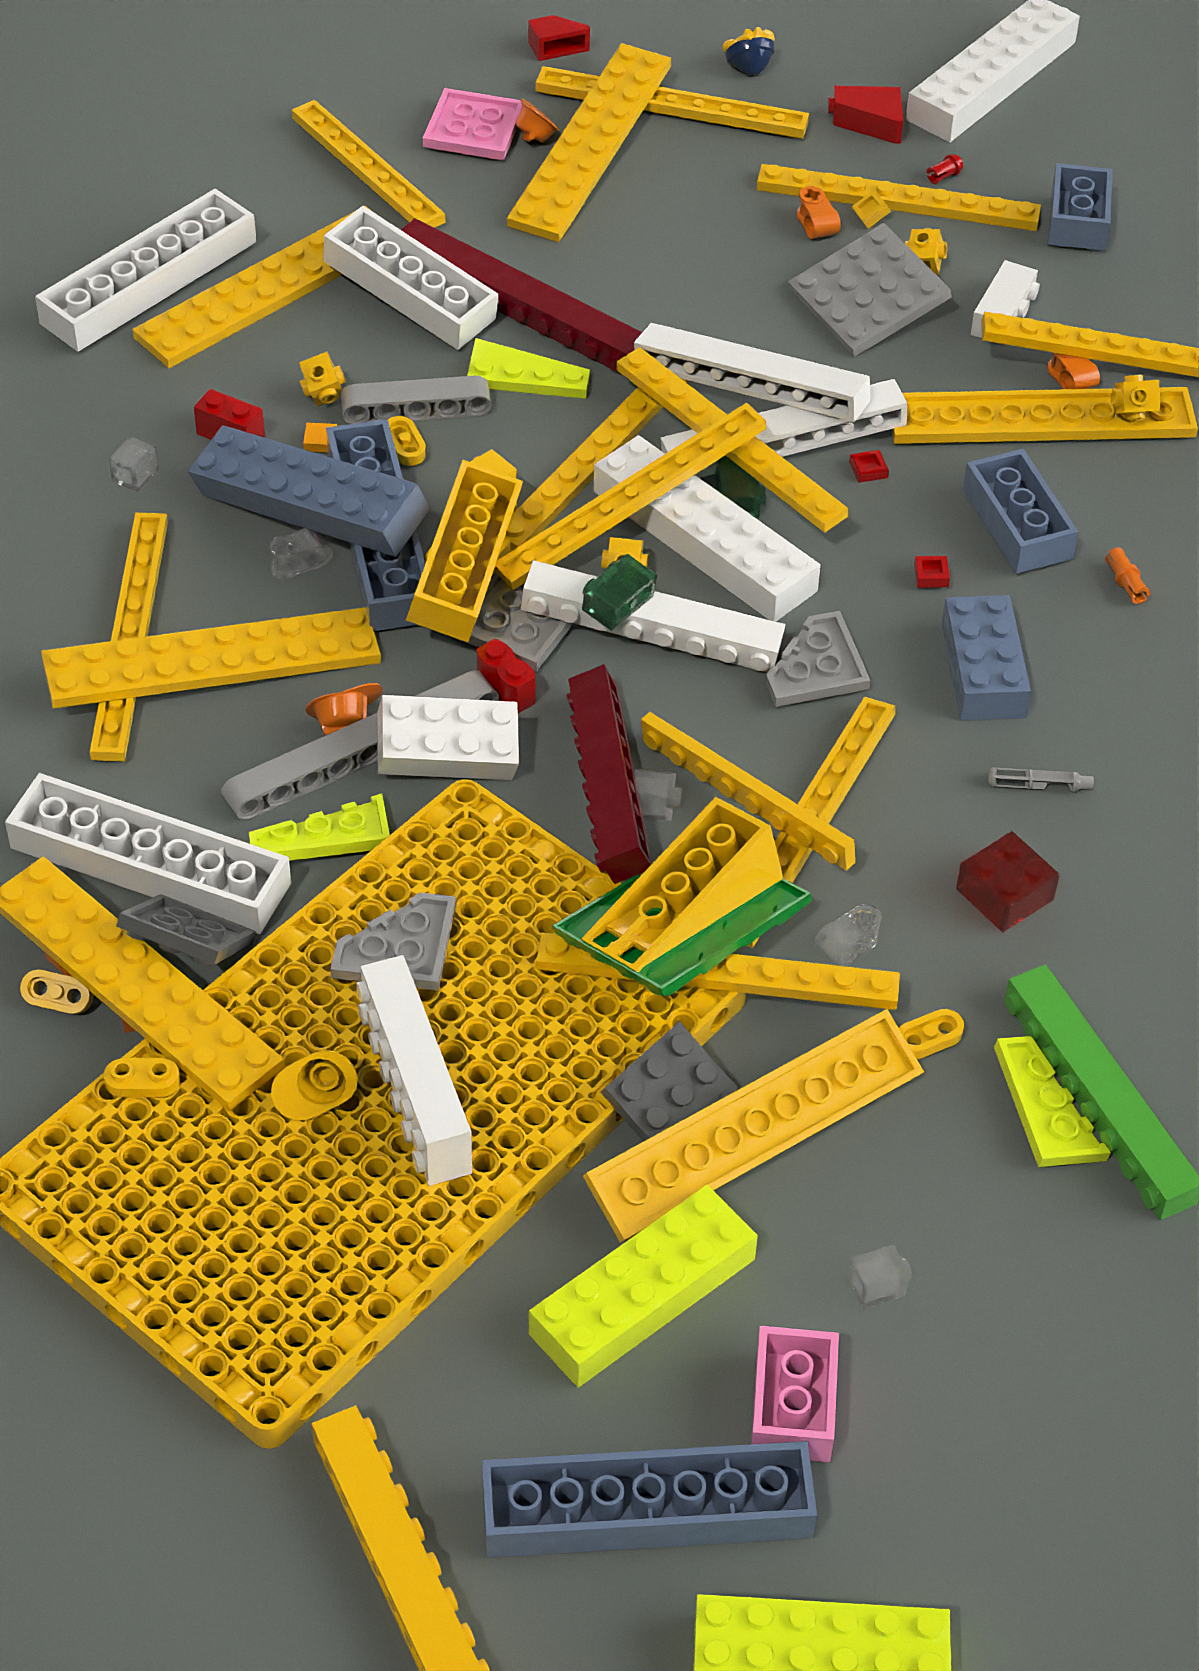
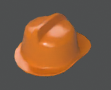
(534, 123)
(343, 708)

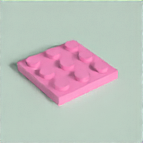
(473, 124)

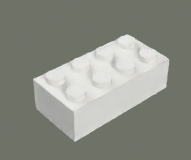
(447, 737)

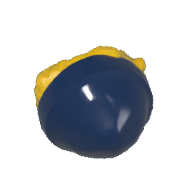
(750, 51)

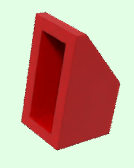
(557, 37)

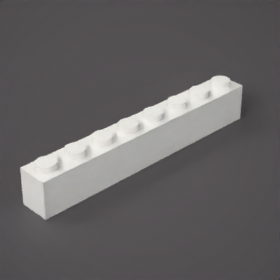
(758, 372)
(798, 430)
(661, 620)

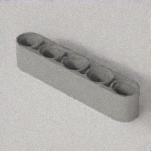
(416, 399)

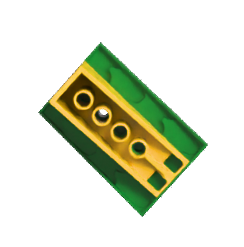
(693, 904)

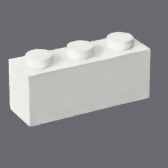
(1007, 294)

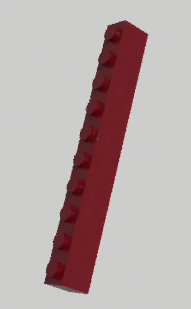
(534, 301)

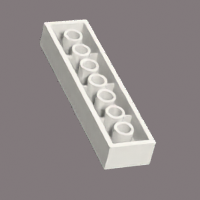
(991, 68)
(145, 269)
(717, 536)
(148, 852)

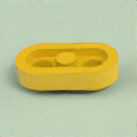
(407, 441)
(58, 992)
(927, 1035)
(141, 1077)

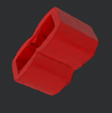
(508, 675)

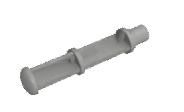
(1040, 778)

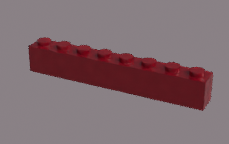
(608, 775)

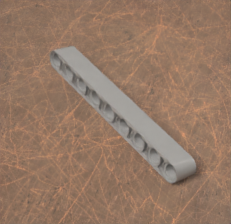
(329, 756)

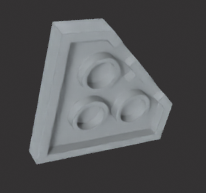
(818, 663)
(416, 931)

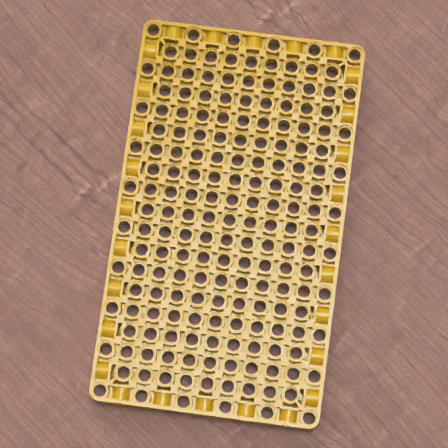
(507, 889)

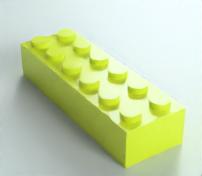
(642, 1285)
(817, 1636)

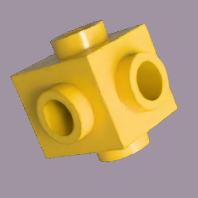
(928, 246)
(321, 379)
(1146, 396)
(619, 547)

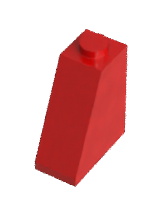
(868, 111)

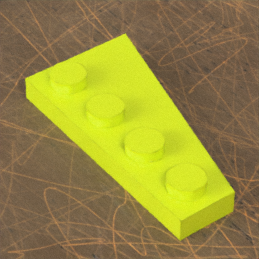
(526, 372)
(321, 835)
(1045, 1108)

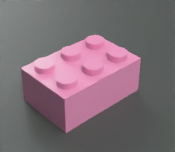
(796, 1389)

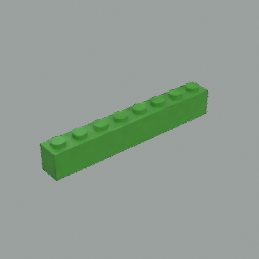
(1103, 1092)

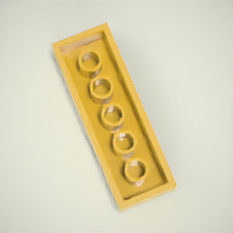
(464, 551)

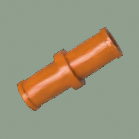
(1127, 575)

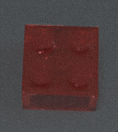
(1007, 881)

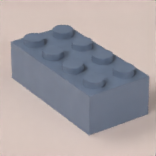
(1020, 510)
(985, 657)

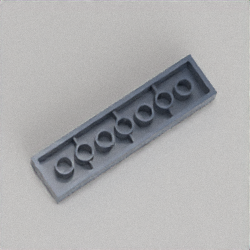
(310, 490)
(384, 580)
(648, 1499)

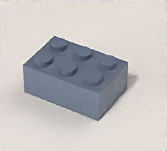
(1080, 207)

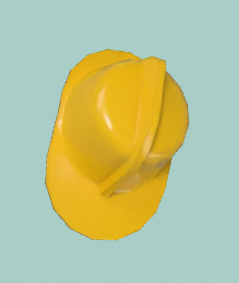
(314, 1085)

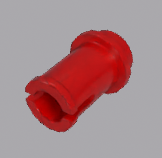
(949, 166)

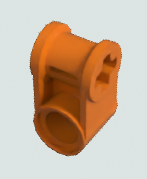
(817, 213)
(1073, 371)

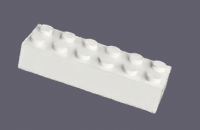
(410, 277)
(415, 1071)

